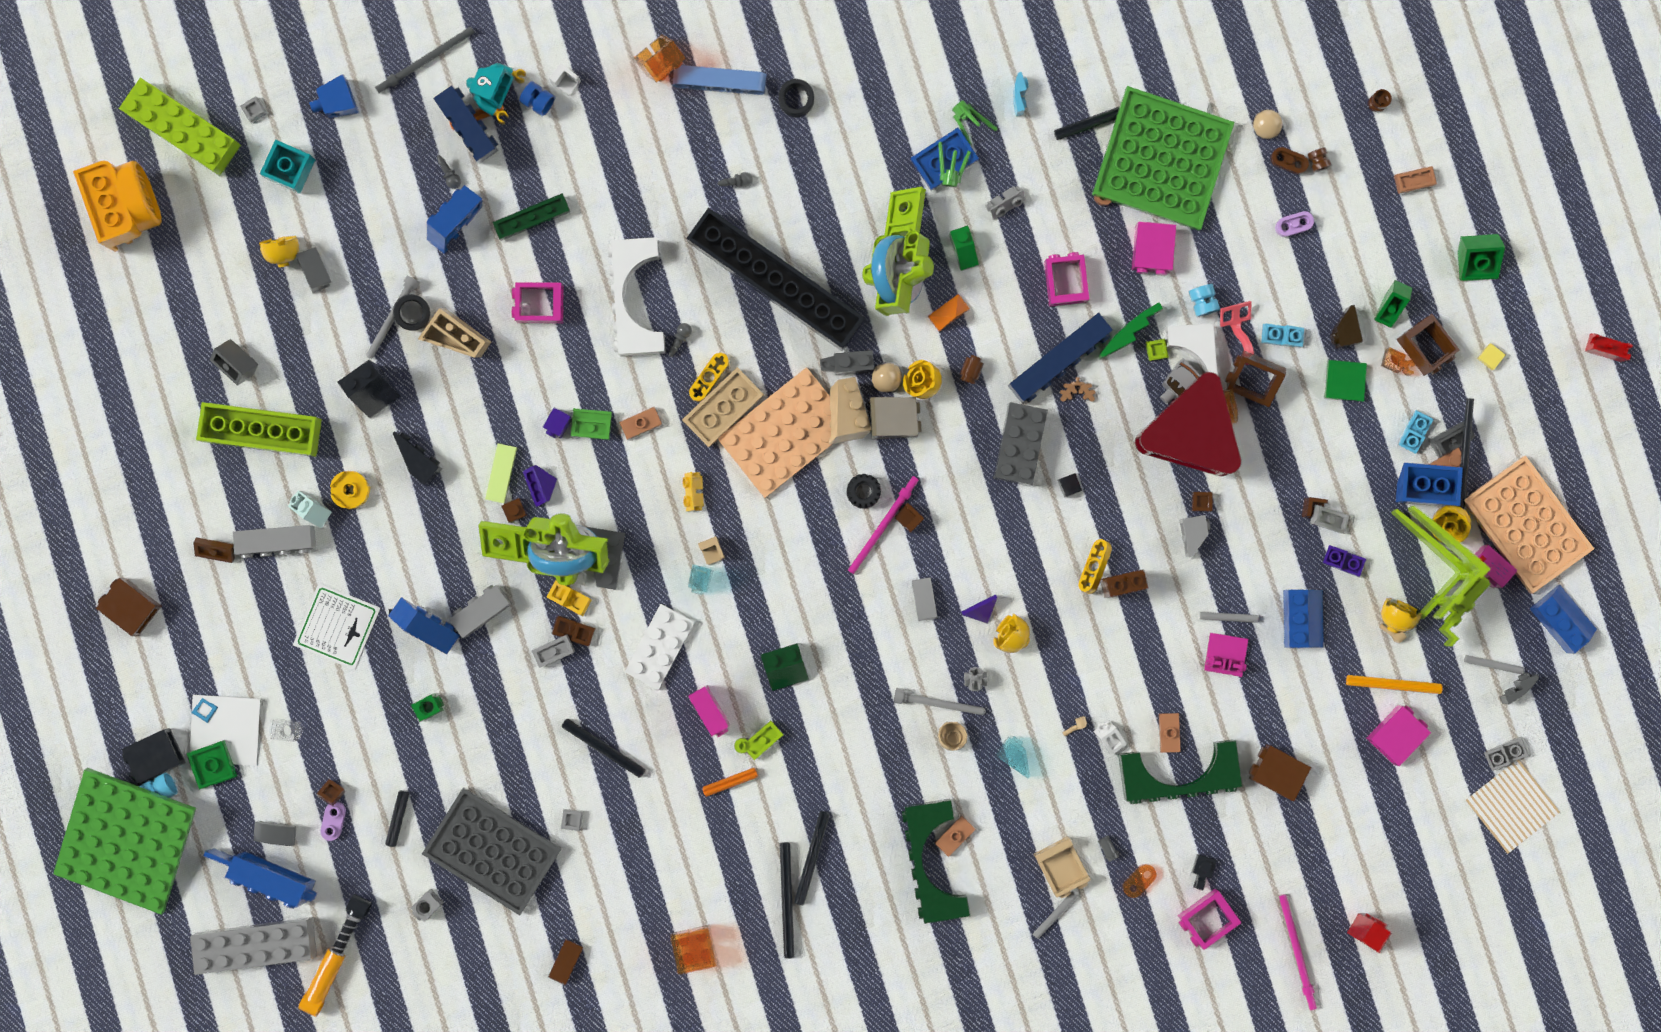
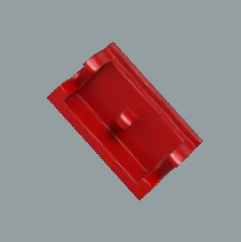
(1608, 348)

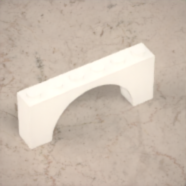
(627, 258)
(1197, 341)

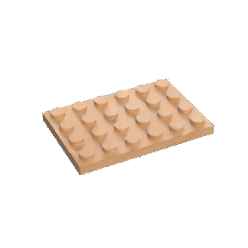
(781, 433)
(1528, 524)

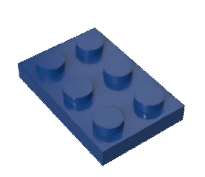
(928, 161)

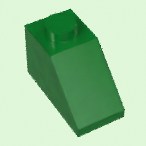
(964, 247)
(1393, 303)

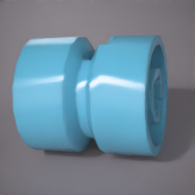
(1204, 300)
(162, 785)

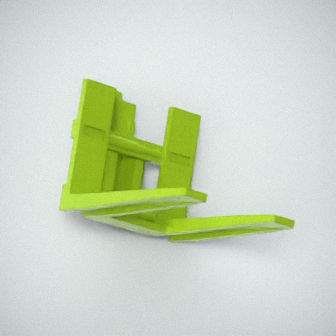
(1467, 569)

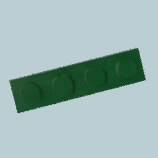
(531, 217)

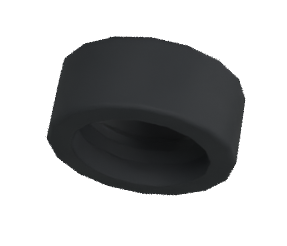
(791, 84)
(426, 312)

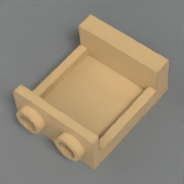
(1062, 867)

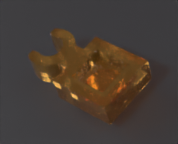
(1395, 361)

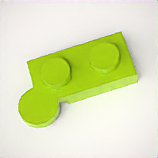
(760, 741)

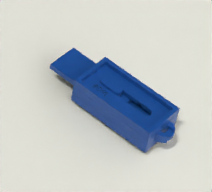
(266, 878)

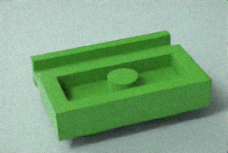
(591, 424)

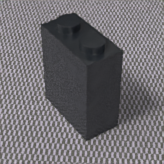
(153, 756)

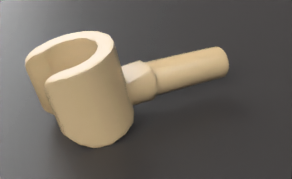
(1397, 637)
(1081, 723)

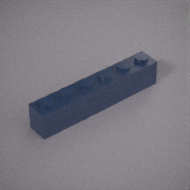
(1060, 357)

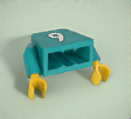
(492, 86)

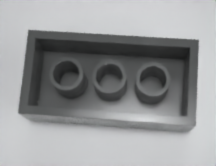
(1020, 444)

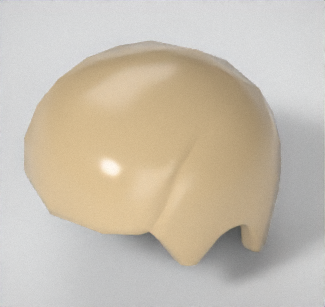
(1267, 124)
(886, 377)
(952, 736)

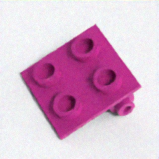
(1226, 654)

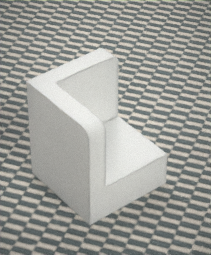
(565, 79)

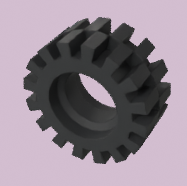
(863, 479)

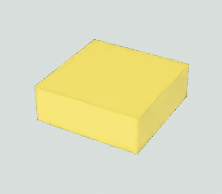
(1491, 356)

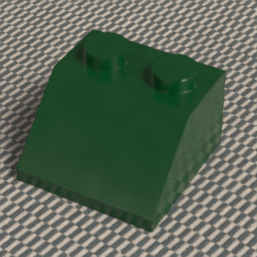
(784, 667)

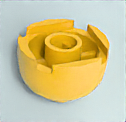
(280, 250)
(922, 380)
(1454, 521)
(1399, 616)
(1012, 634)

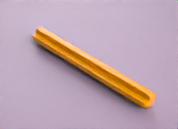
(1394, 684)

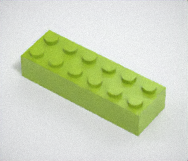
(180, 126)
(258, 429)

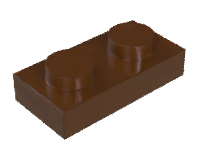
(214, 550)

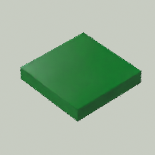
(1345, 380)
(211, 764)

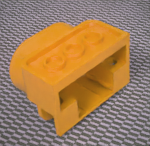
(118, 201)

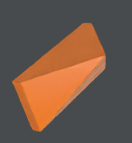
(948, 312)

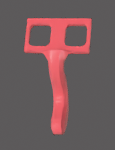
(1235, 324)

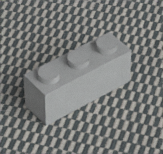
(480, 610)

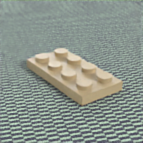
(723, 407)

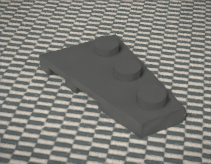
(615, 545)

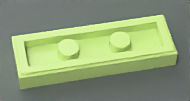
(501, 473)

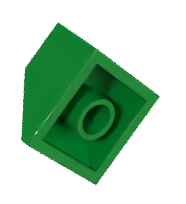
(1480, 257)

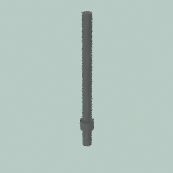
(392, 80)

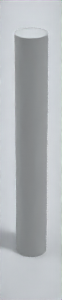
(1228, 617)
(1493, 664)
(1054, 915)

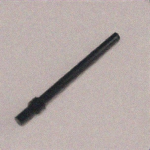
(1466, 447)

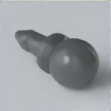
(744, 179)
(452, 180)
(683, 331)

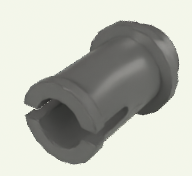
(1108, 848)

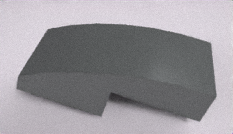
(1522, 686)
(274, 833)

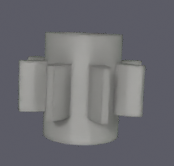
(975, 679)

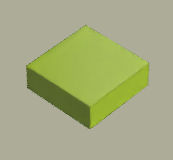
(1157, 349)

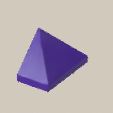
(540, 484)
(981, 610)

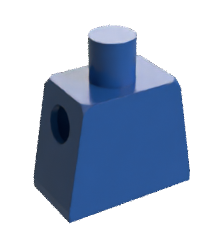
(335, 98)

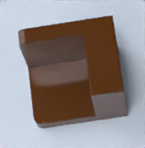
(1309, 504)
(909, 518)

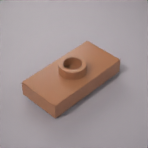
(1415, 179)
(640, 423)
(1169, 732)
(955, 835)

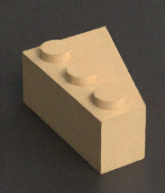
(454, 334)
(848, 412)

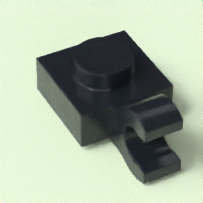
(1203, 868)

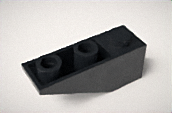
(417, 463)

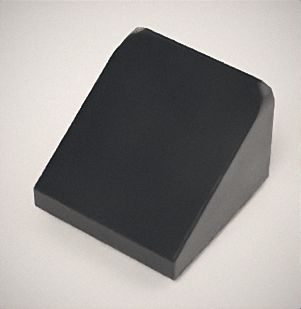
(1069, 485)

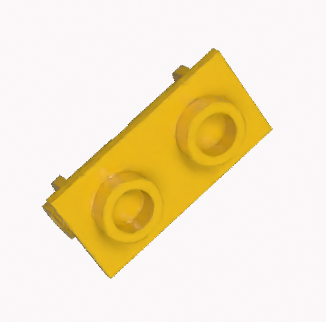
(691, 483)

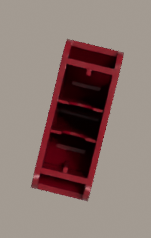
(1194, 430)

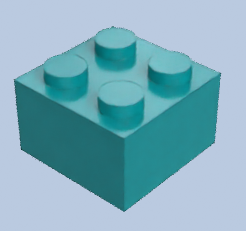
(287, 166)

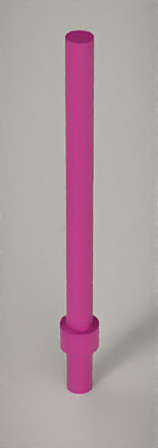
(904, 494)
(1307, 988)

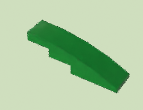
(1125, 335)

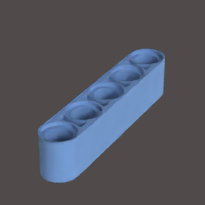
(719, 80)

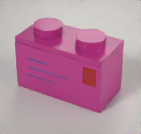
(1500, 569)

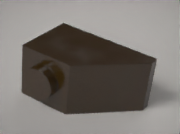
(1347, 329)

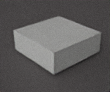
(253, 109)
(571, 819)

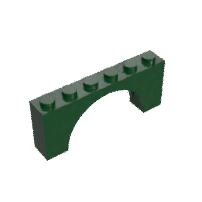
(1221, 774)
(935, 903)

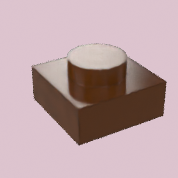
(1202, 501)
(514, 510)
(330, 792)

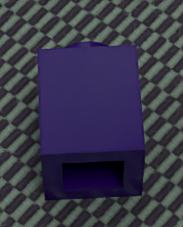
(557, 423)

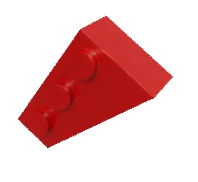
(1370, 931)

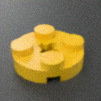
(339, 490)

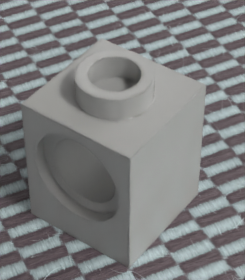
(434, 902)

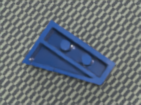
(452, 217)
(424, 626)

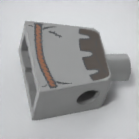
(1178, 380)

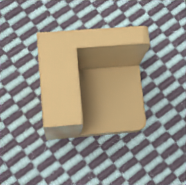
(711, 550)

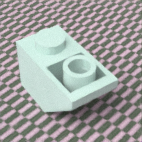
(309, 509)

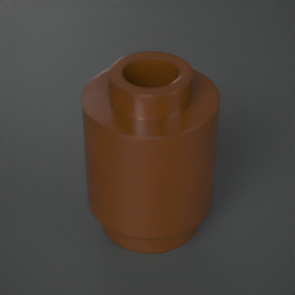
(971, 369)

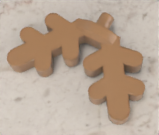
(1083, 388)

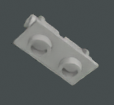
(1013, 198)

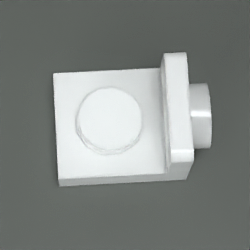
(1110, 737)

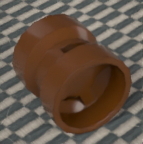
(1383, 97)
(1319, 159)

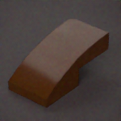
(576, 631)
(565, 962)

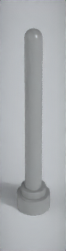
(409, 285)
(901, 697)

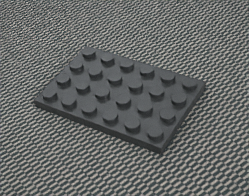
(491, 851)

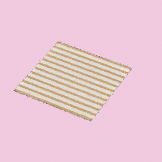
(1512, 806)

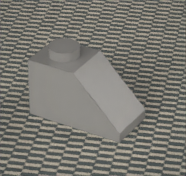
(1194, 532)

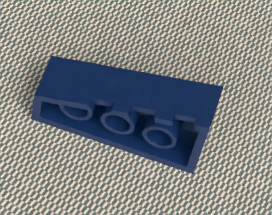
(466, 124)

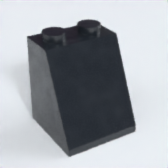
(369, 388)

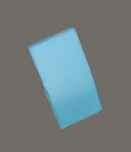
(1020, 89)
(1282, 335)
(1415, 431)

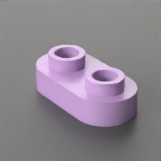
(1293, 224)
(334, 822)

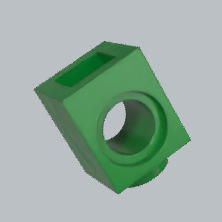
(419, 707)

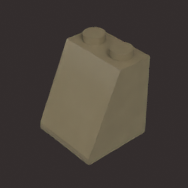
(894, 417)

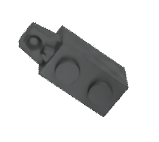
(848, 363)

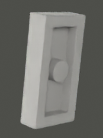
(1329, 519)
(553, 651)

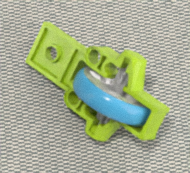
(900, 254)
(539, 539)

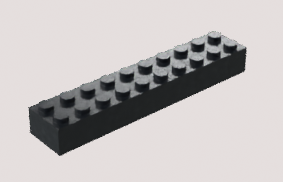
(775, 279)

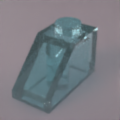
(700, 579)
(1014, 755)

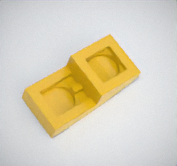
(569, 598)

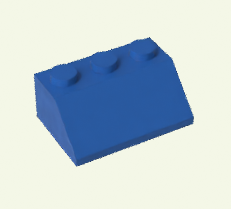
(1429, 485)
(1303, 618)
(1564, 620)

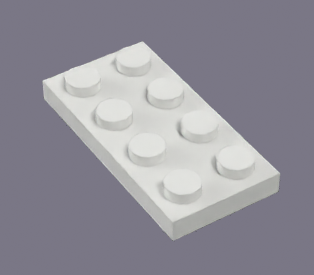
(659, 646)

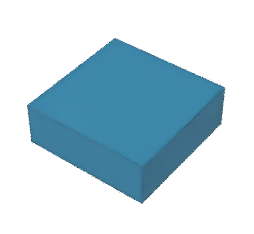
(206, 719)

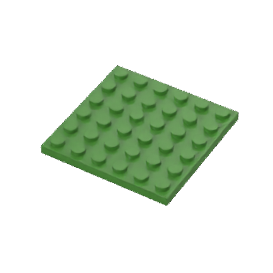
(1163, 158)
(124, 840)

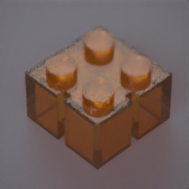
(665, 59)
(694, 949)

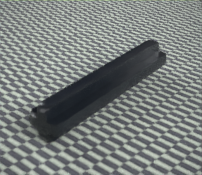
(397, 818)

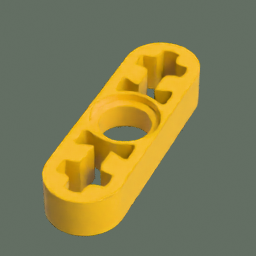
(721, 368)
(1095, 551)

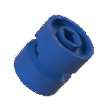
(534, 97)

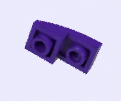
(1344, 561)

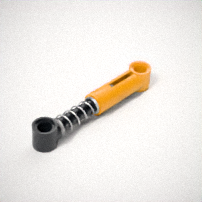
(315, 996)

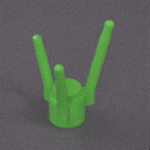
(965, 111)
(951, 178)

